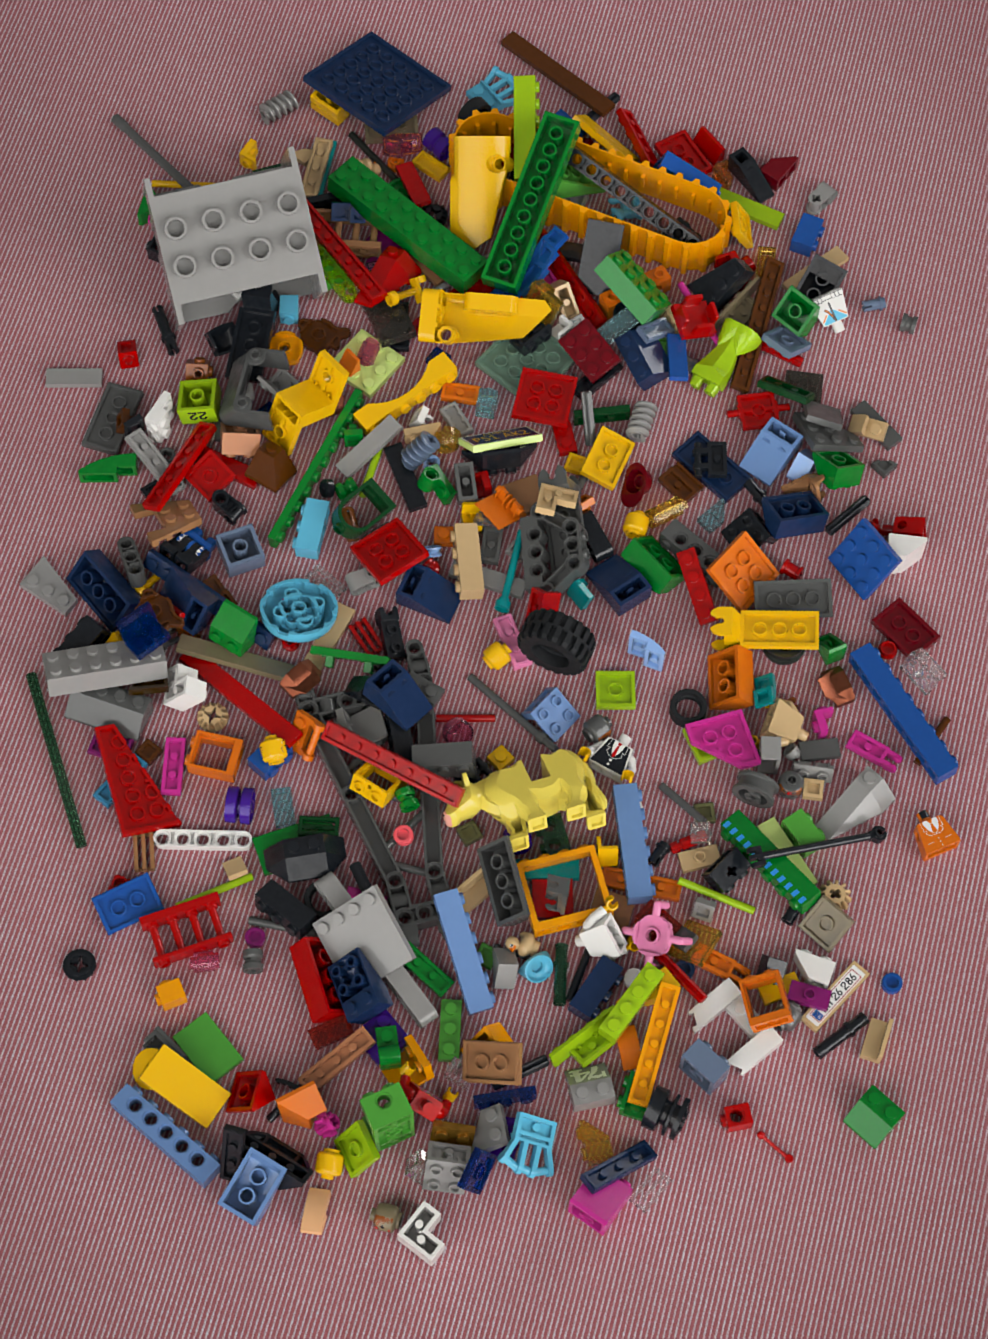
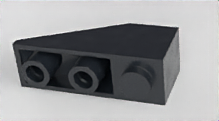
(748, 173)

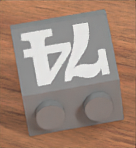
(590, 1087)

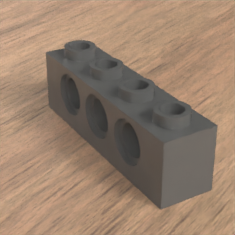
(678, 532)

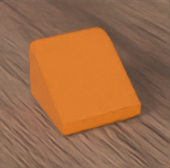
(350, 362)

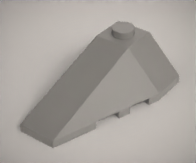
(861, 801)

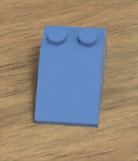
(253, 1187)

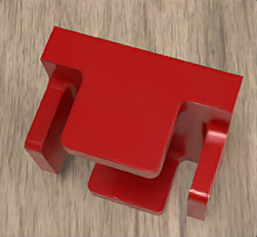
(695, 317)

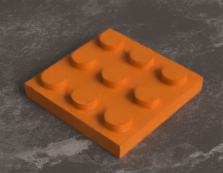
(738, 569)

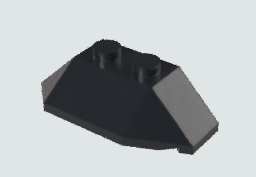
(500, 460)
(305, 857)
(294, 1161)

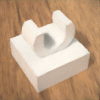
(419, 417)

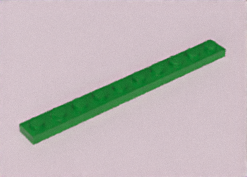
(314, 471)

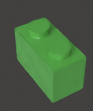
(801, 830)

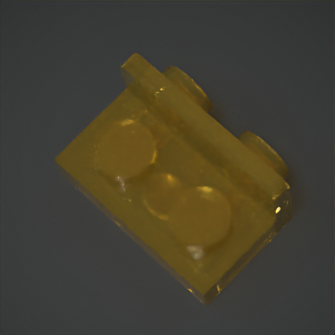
(666, 511)

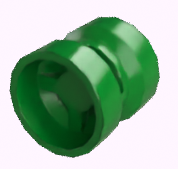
(346, 488)
(407, 799)

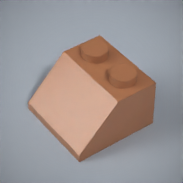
(239, 441)

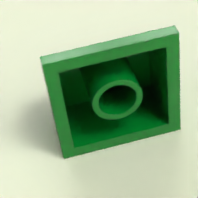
(797, 312)
(838, 468)
(233, 628)
(874, 1117)

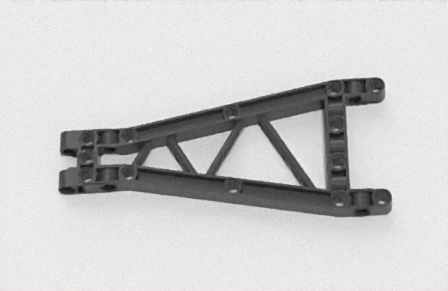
(371, 836)

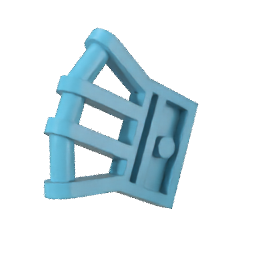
(488, 92)
(535, 1132)

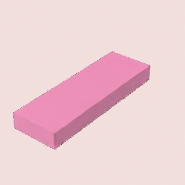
(508, 634)

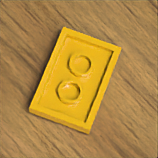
(607, 458)

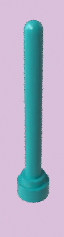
(503, 603)

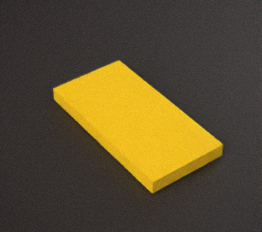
(602, 136)
(184, 1086)

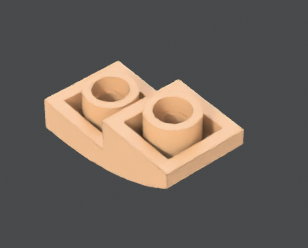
(315, 1211)

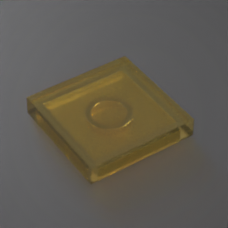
(702, 948)

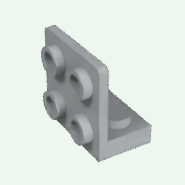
(445, 1167)

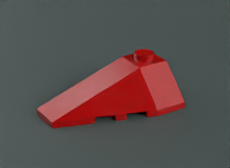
(392, 272)

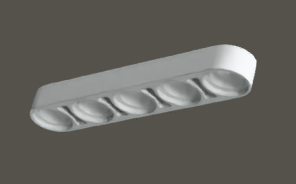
(211, 845)

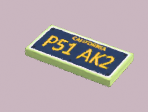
(500, 439)

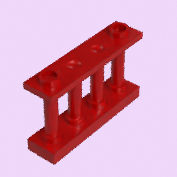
(190, 910)

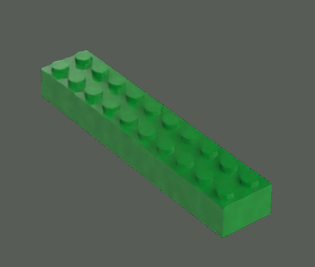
(531, 203)
(407, 225)

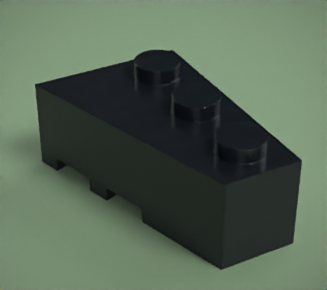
(86, 633)

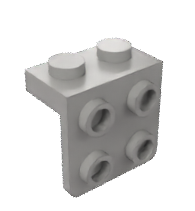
(280, 380)
(366, 723)

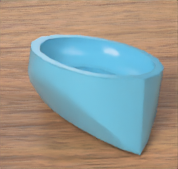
(537, 967)

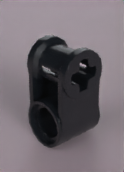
(230, 508)

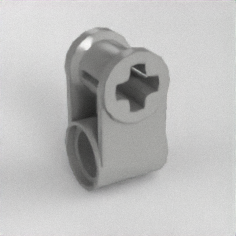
(820, 198)
(360, 582)

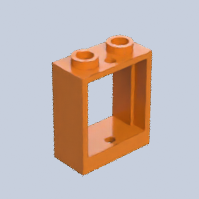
(237, 746)
(770, 1019)

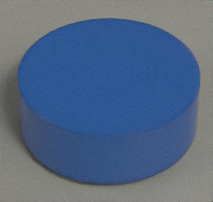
(891, 983)

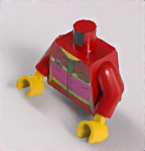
(423, 1101)

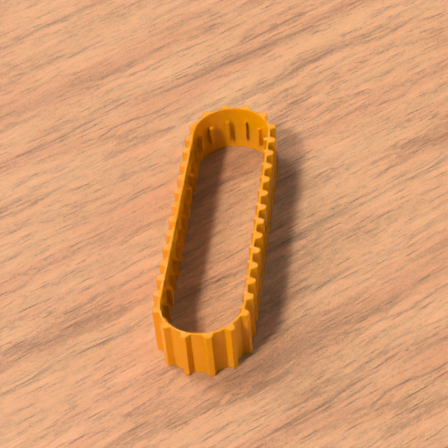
(638, 175)

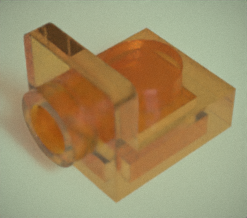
(721, 174)

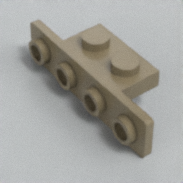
(741, 306)

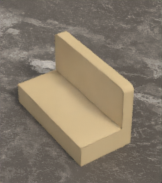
(474, 891)
(876, 1040)

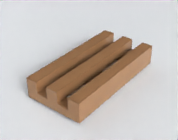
(144, 868)

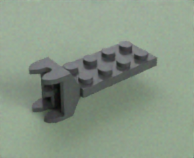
(556, 537)

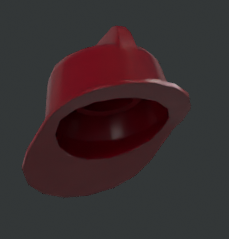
(635, 485)

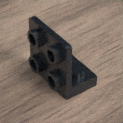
(752, 523)

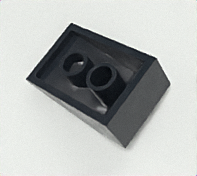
(821, 277)

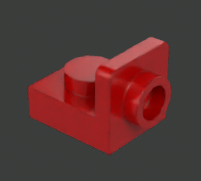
(127, 354)

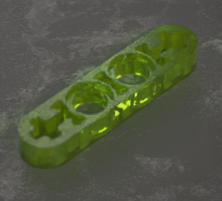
(336, 273)

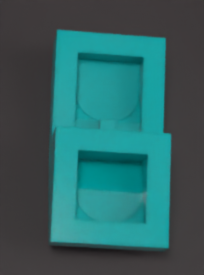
(764, 690)

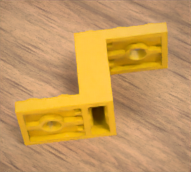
(306, 401)

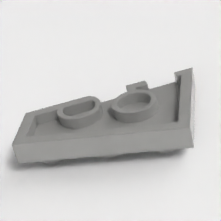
(49, 588)

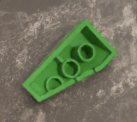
(576, 184)

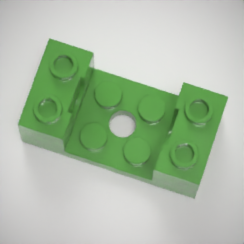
(388, 1123)

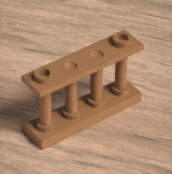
(361, 249)

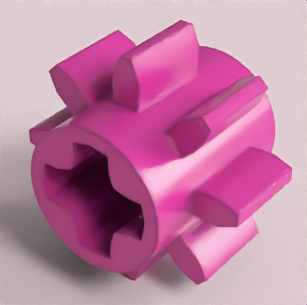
(327, 1124)

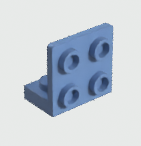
(552, 713)

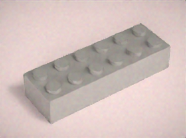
(100, 668)

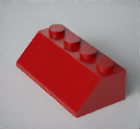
(316, 983)

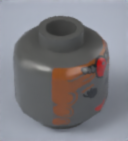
(597, 728)
(790, 785)

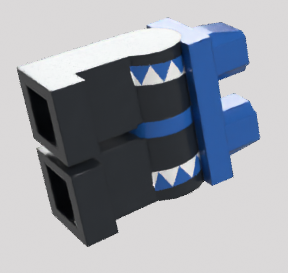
(189, 549)

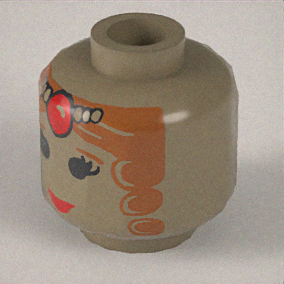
(386, 1217)

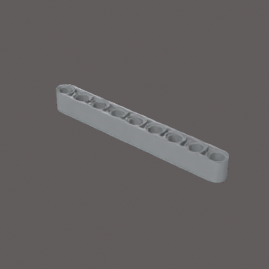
(398, 981)

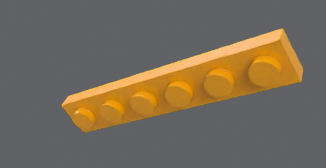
(653, 1044)

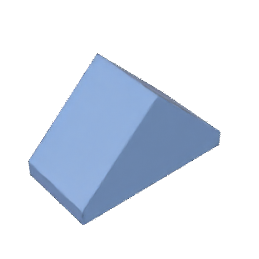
(802, 465)

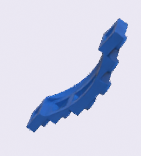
(542, 258)

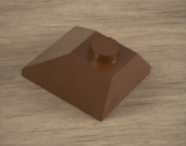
(271, 467)

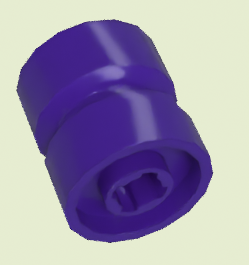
(437, 143)

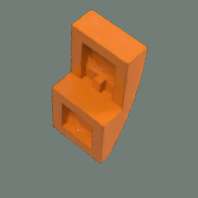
(629, 1048)

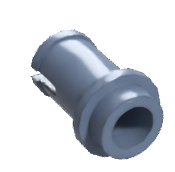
(874, 304)

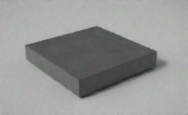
(823, 415)

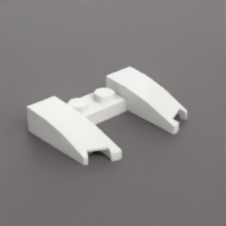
(729, 998)

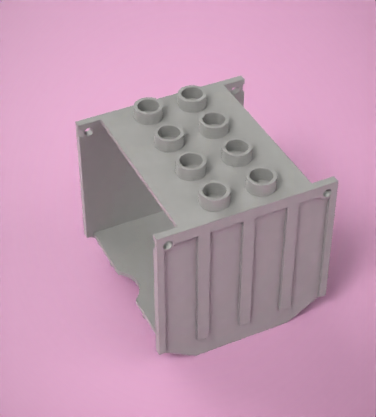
(235, 240)

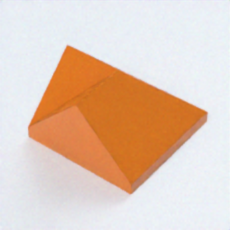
(301, 1105)

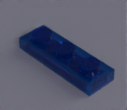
(506, 1098)

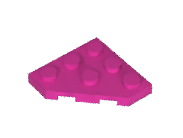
(725, 738)

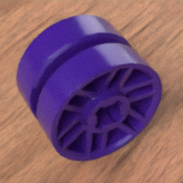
(239, 805)

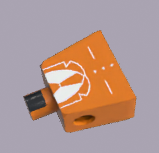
(934, 835)

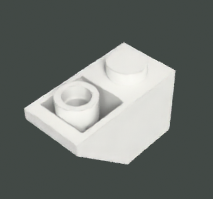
(814, 969)

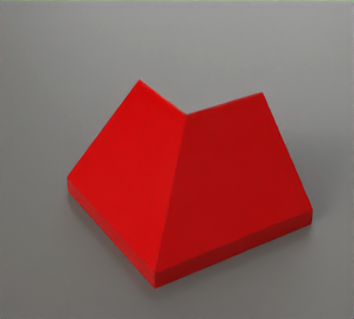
(250, 1092)

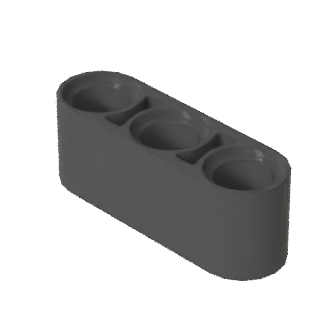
(131, 562)

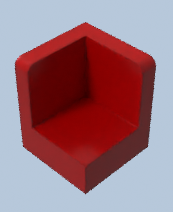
(483, 484)

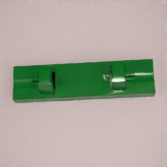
(368, 659)

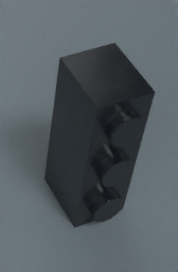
(285, 909)

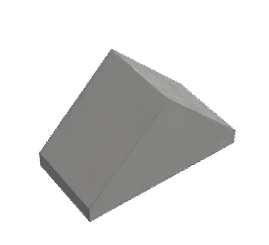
(504, 968)

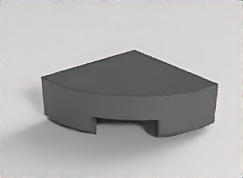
(883, 468)

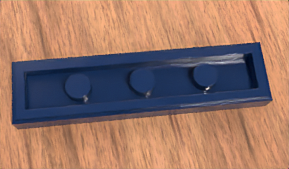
(618, 1167)

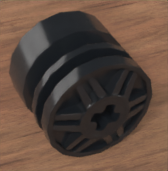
(665, 1112)

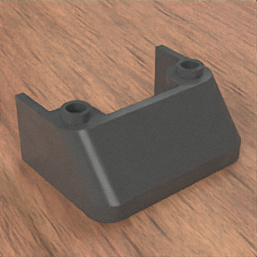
(236, 407)

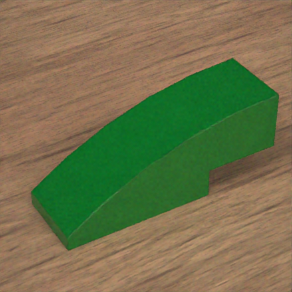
(109, 469)

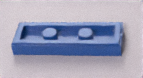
(677, 358)

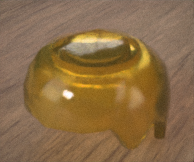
(448, 439)

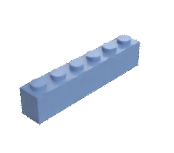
(632, 843)
(463, 951)

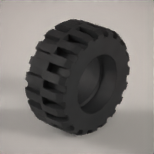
(556, 641)

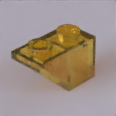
(595, 1143)

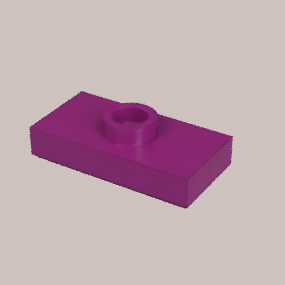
(809, 995)

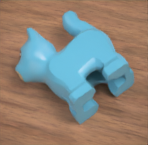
(624, 212)

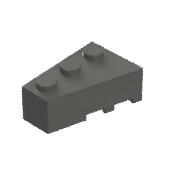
(447, 758)

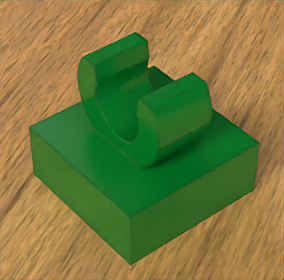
(352, 435)

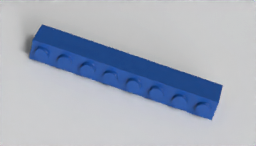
(903, 713)

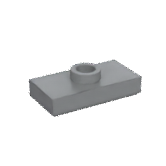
(455, 418)

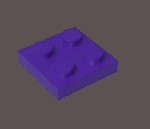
(382, 1020)

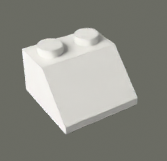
(908, 549)

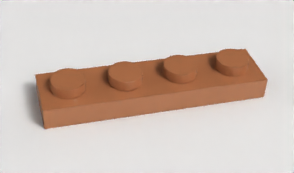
(338, 1058)

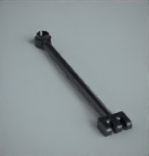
(761, 856)

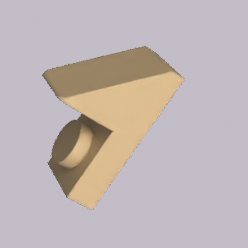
(869, 428)
(412, 432)

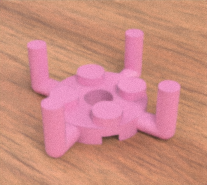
(664, 932)

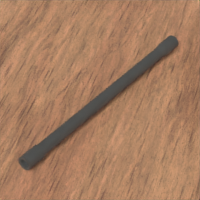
(124, 126)

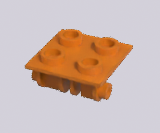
(501, 508)

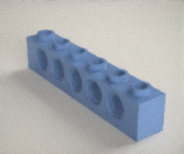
(203, 1173)

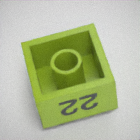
(199, 401)

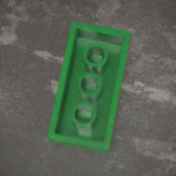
(632, 286)

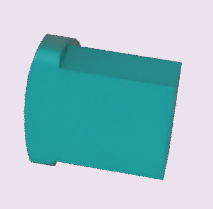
(580, 593)

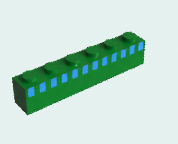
(778, 871)

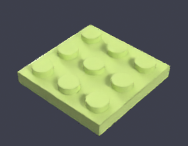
(372, 377)

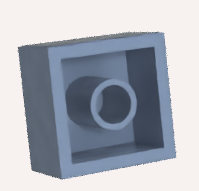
(240, 550)
(704, 1066)

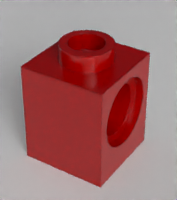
(743, 1111)

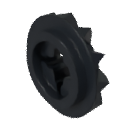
(441, 213)
(73, 958)

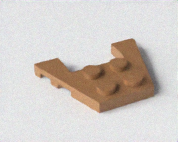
(173, 517)

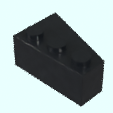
(722, 282)

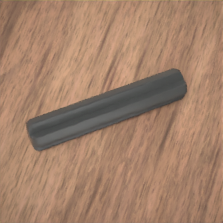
(588, 417)

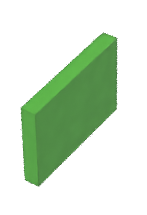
(208, 1048)

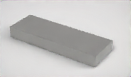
(74, 377)

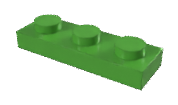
(449, 1030)

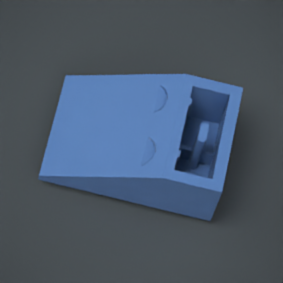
(771, 451)

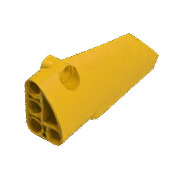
(478, 185)
(477, 316)

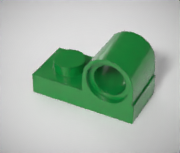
(434, 479)
(388, 1047)

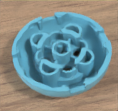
(311, 610)

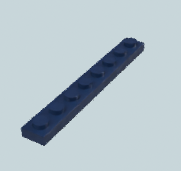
(161, 567)

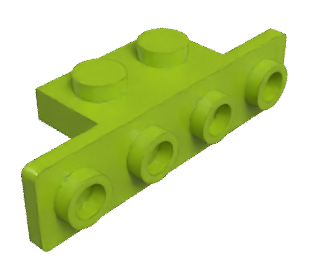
(584, 1045)

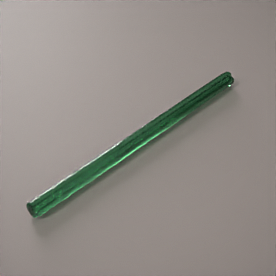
(56, 760)

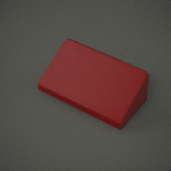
(709, 146)

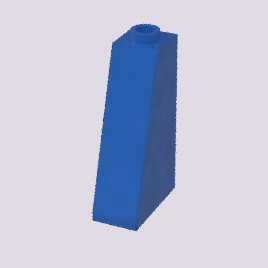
(675, 165)

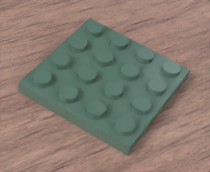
(506, 363)

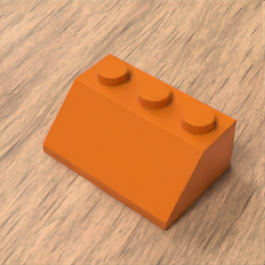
(730, 679)

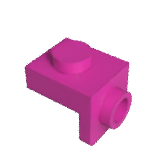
(819, 723)

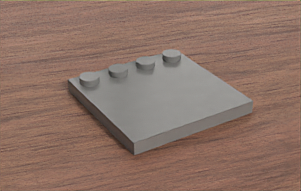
(369, 925)

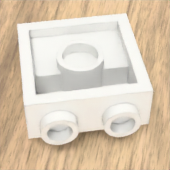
(158, 418)

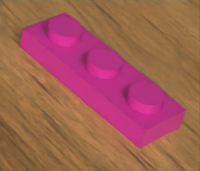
(173, 766)

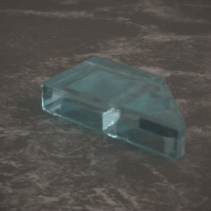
(713, 517)

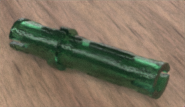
(560, 974)

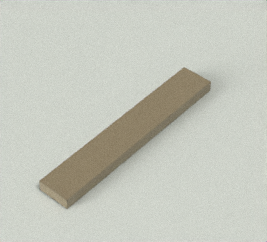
(247, 662)

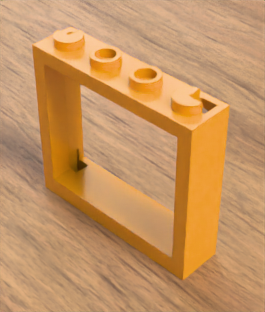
(568, 921)

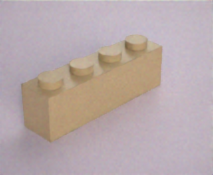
(468, 561)

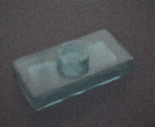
(283, 807)

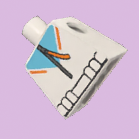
(832, 309)

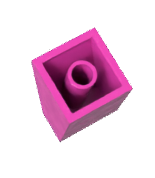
(600, 1208)

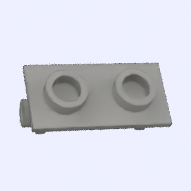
(818, 771)

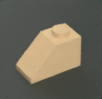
(565, 294)

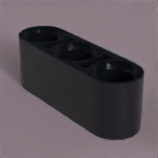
(597, 541)
(399, 739)

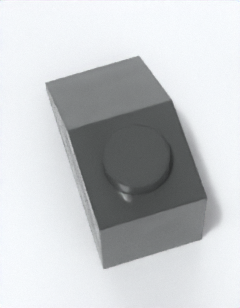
(465, 482)

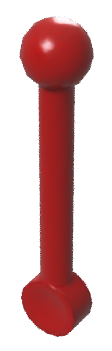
(787, 1157)

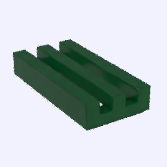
(317, 819)

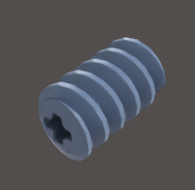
(419, 450)

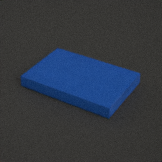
(127, 903)

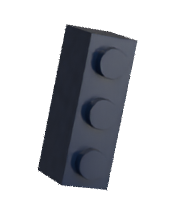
(596, 989)

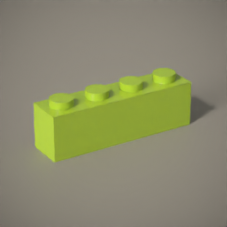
(630, 1003)

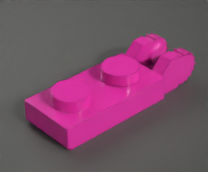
(873, 751)

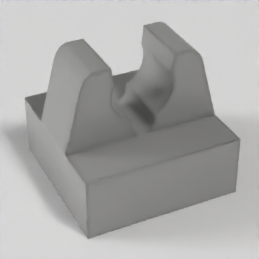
(704, 909)

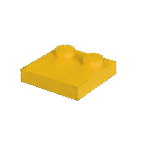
(741, 225)

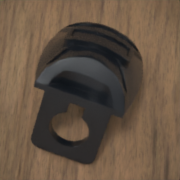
(221, 338)

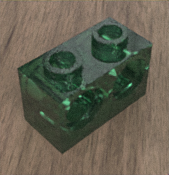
(557, 836)

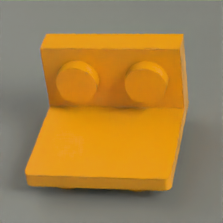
(416, 1057)

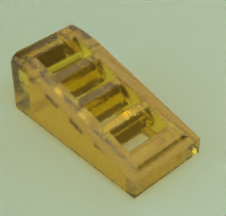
(761, 259)

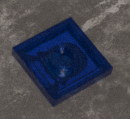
(477, 1170)

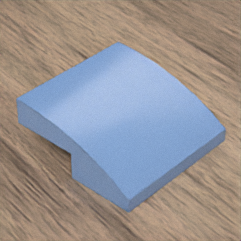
(646, 648)

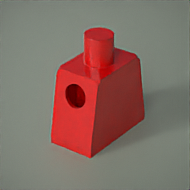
(907, 526)

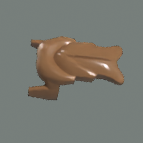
(806, 483)

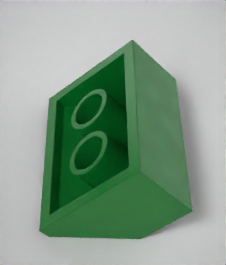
(654, 563)

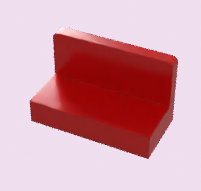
(542, 599)

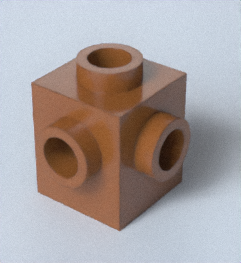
(198, 369)

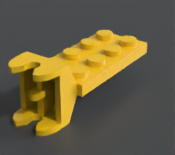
(766, 629)

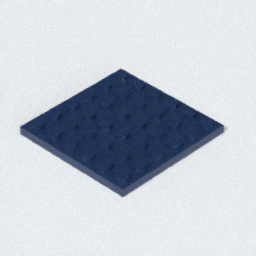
(377, 83)

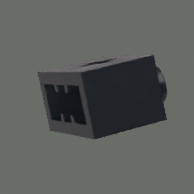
(717, 875)

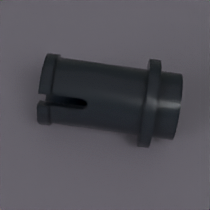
(662, 848)
(790, 916)

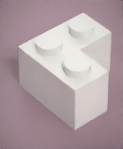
(184, 688)
(417, 1234)

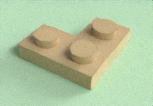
(553, 495)

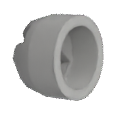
(792, 752)

